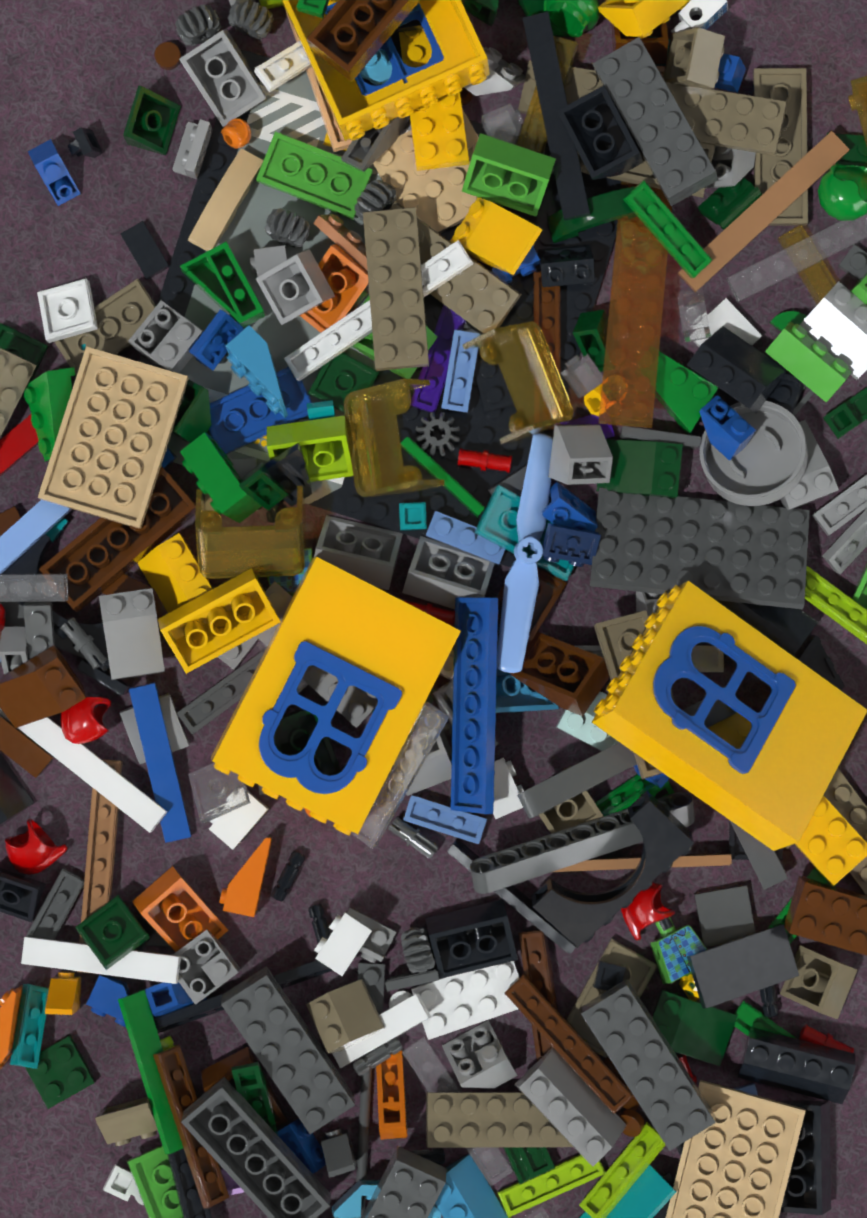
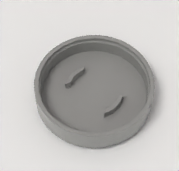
(766, 466)

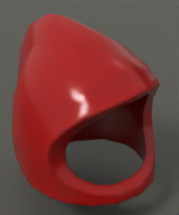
(85, 722)
(32, 850)
(645, 910)

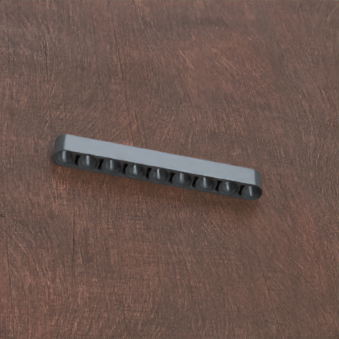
(597, 769)
(568, 847)

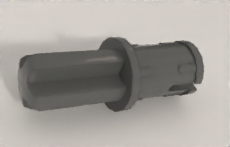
(413, 837)

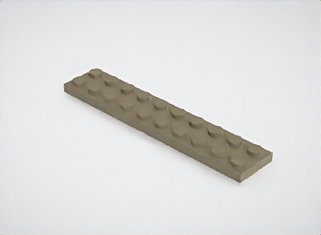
(713, 115)

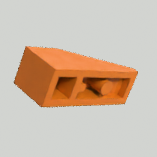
(245, 888)
(391, 1098)

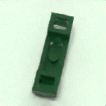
(602, 209)
(848, 414)
(252, 1086)

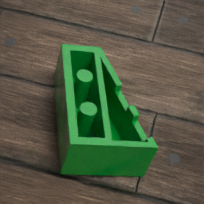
(225, 283)
(681, 392)
(48, 401)
(218, 478)

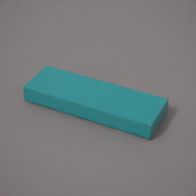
(29, 1026)

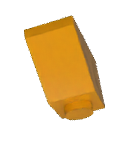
(64, 994)

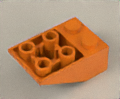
(8, 1019)

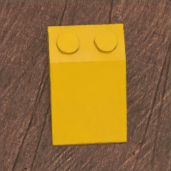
(496, 236)

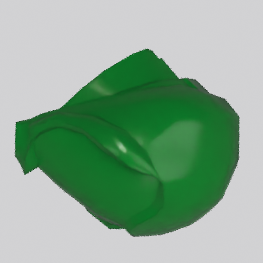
(572, 16)
(844, 192)

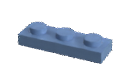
(460, 372)
(462, 536)
(444, 820)

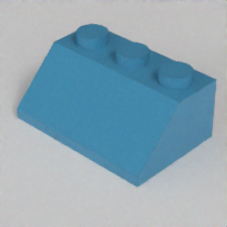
(468, 1193)

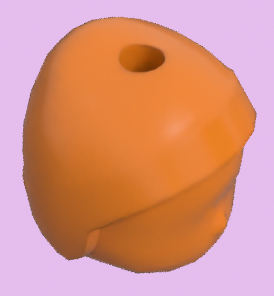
(236, 133)

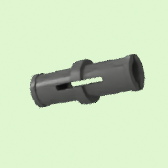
(83, 643)

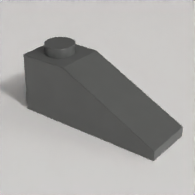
(373, 144)

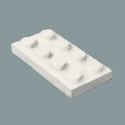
(467, 998)

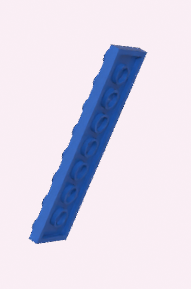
(474, 705)

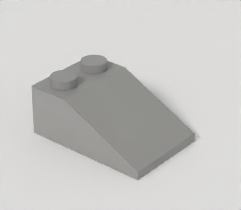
(223, 77)
(817, 478)
(131, 633)

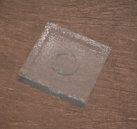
(217, 792)

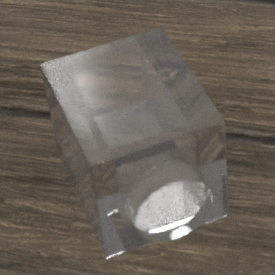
(582, 375)

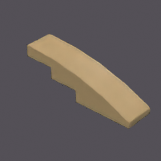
(225, 200)

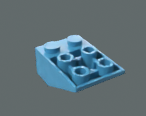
(253, 360)

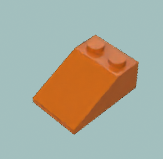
(348, 284)
(177, 910)

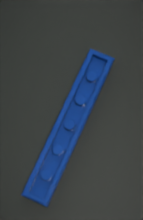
(160, 761)

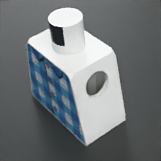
(708, 10)

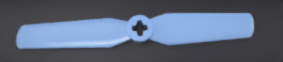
(522, 579)

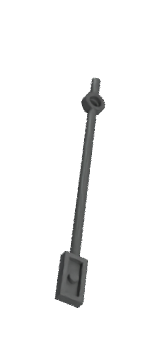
(373, 977)

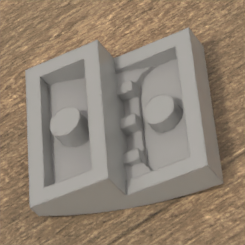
(173, 725)

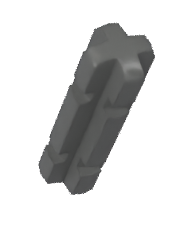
(377, 1056)

